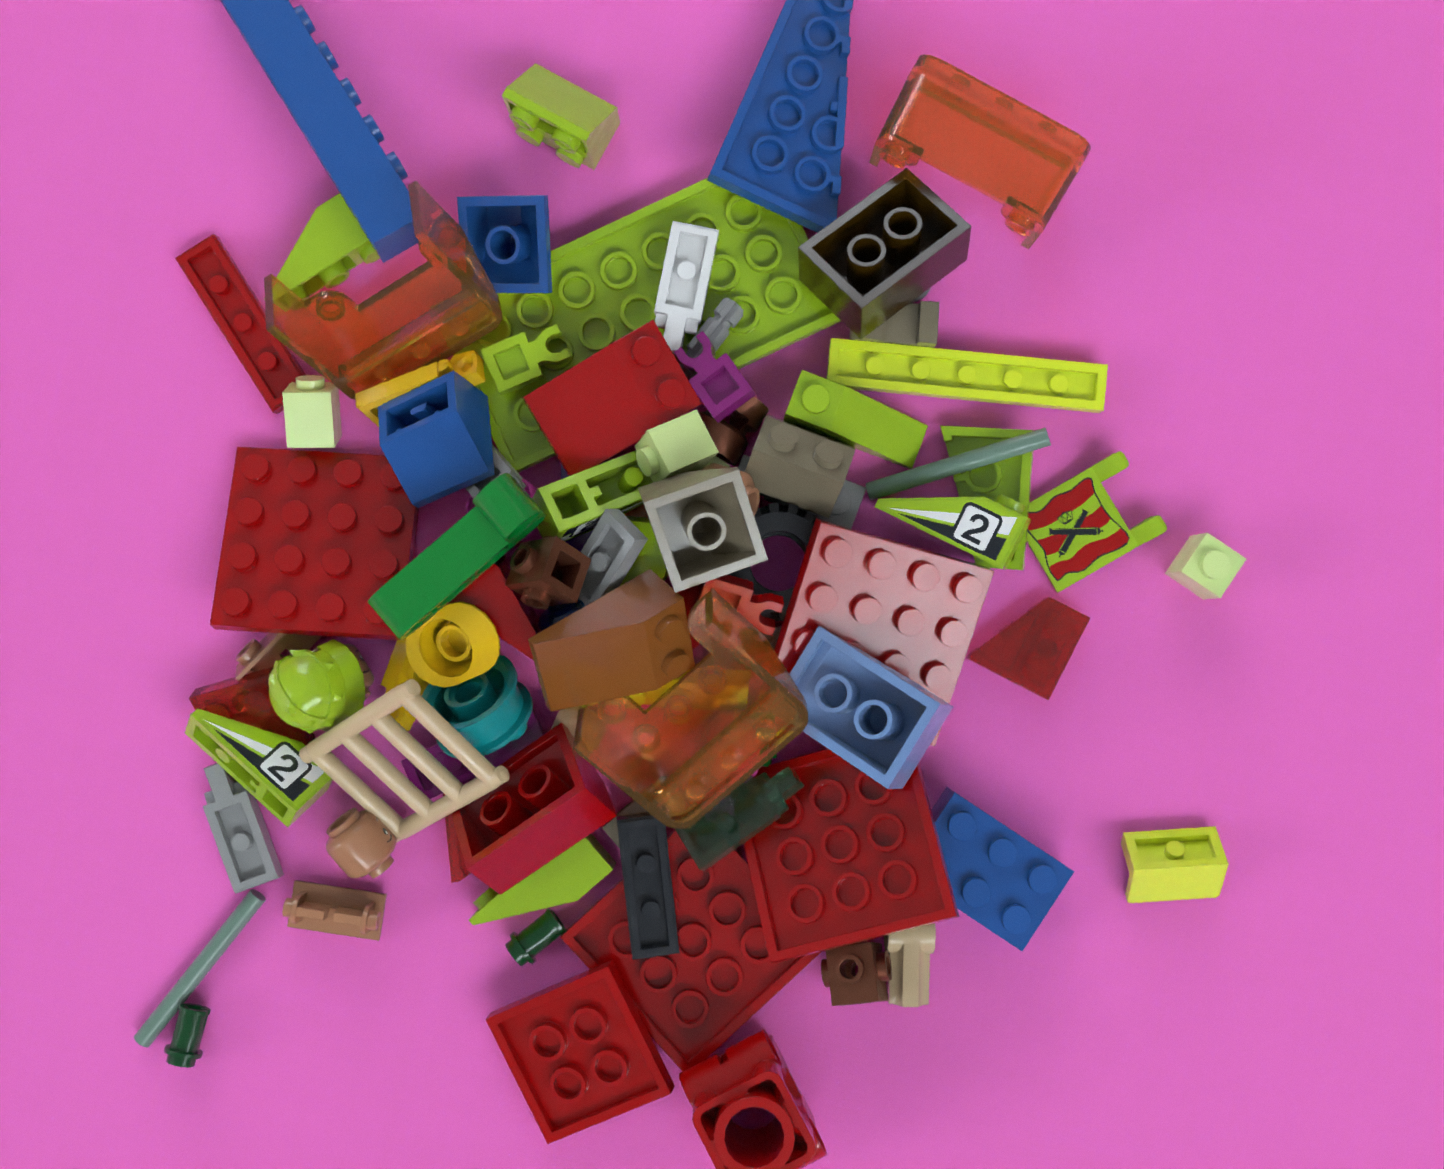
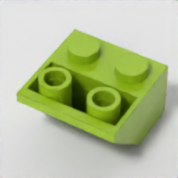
(561, 116)

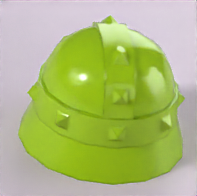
(317, 687)

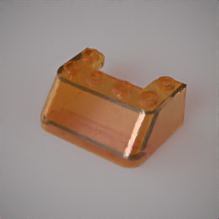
(704, 729)

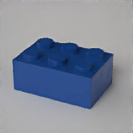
(996, 871)

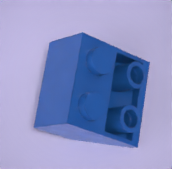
(437, 438)

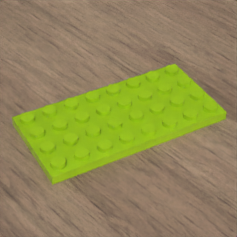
(611, 285)

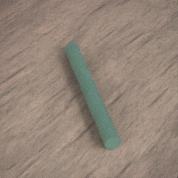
(958, 464)
(199, 968)

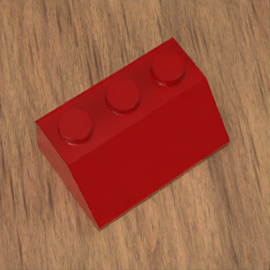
(535, 815)

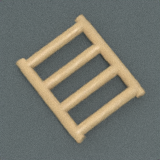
(378, 715)

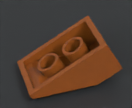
(615, 645)

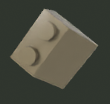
(799, 465)
(703, 525)

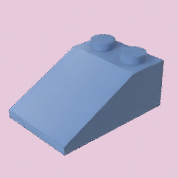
(866, 709)

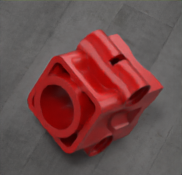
(747, 1077)

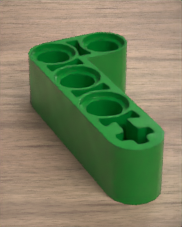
(458, 557)

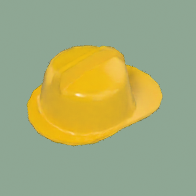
(453, 645)

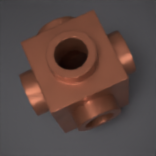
(547, 572)
(872, 974)

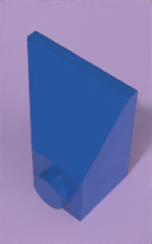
(510, 240)

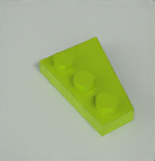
(1006, 477)

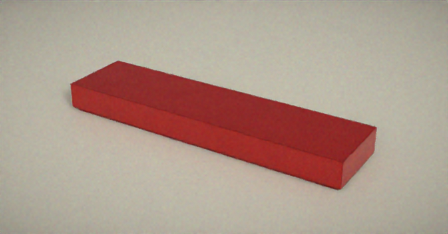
(240, 318)

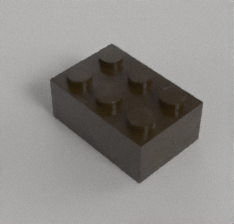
(884, 253)

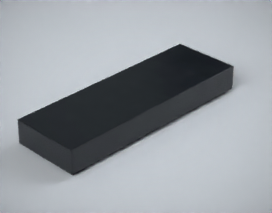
(647, 886)

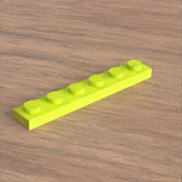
(967, 375)

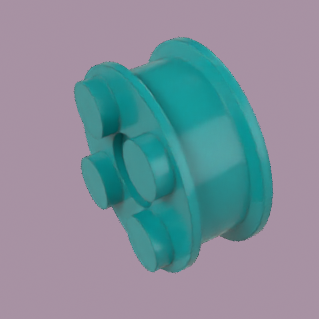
(486, 708)

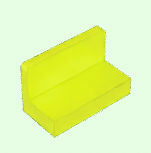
(1174, 864)

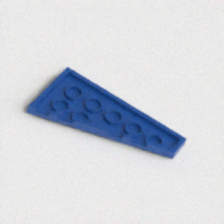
(793, 117)

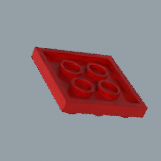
(580, 1052)

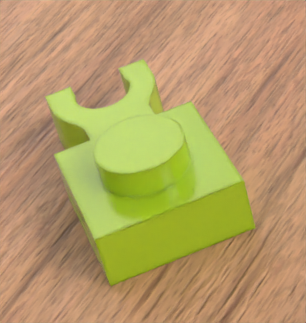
(518, 362)

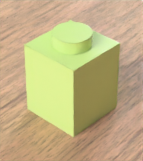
(312, 413)
(675, 447)
(1205, 566)

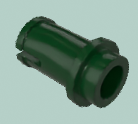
(535, 937)
(187, 1035)

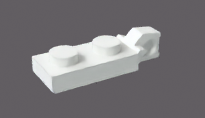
(684, 281)

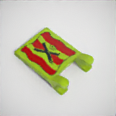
(1079, 527)

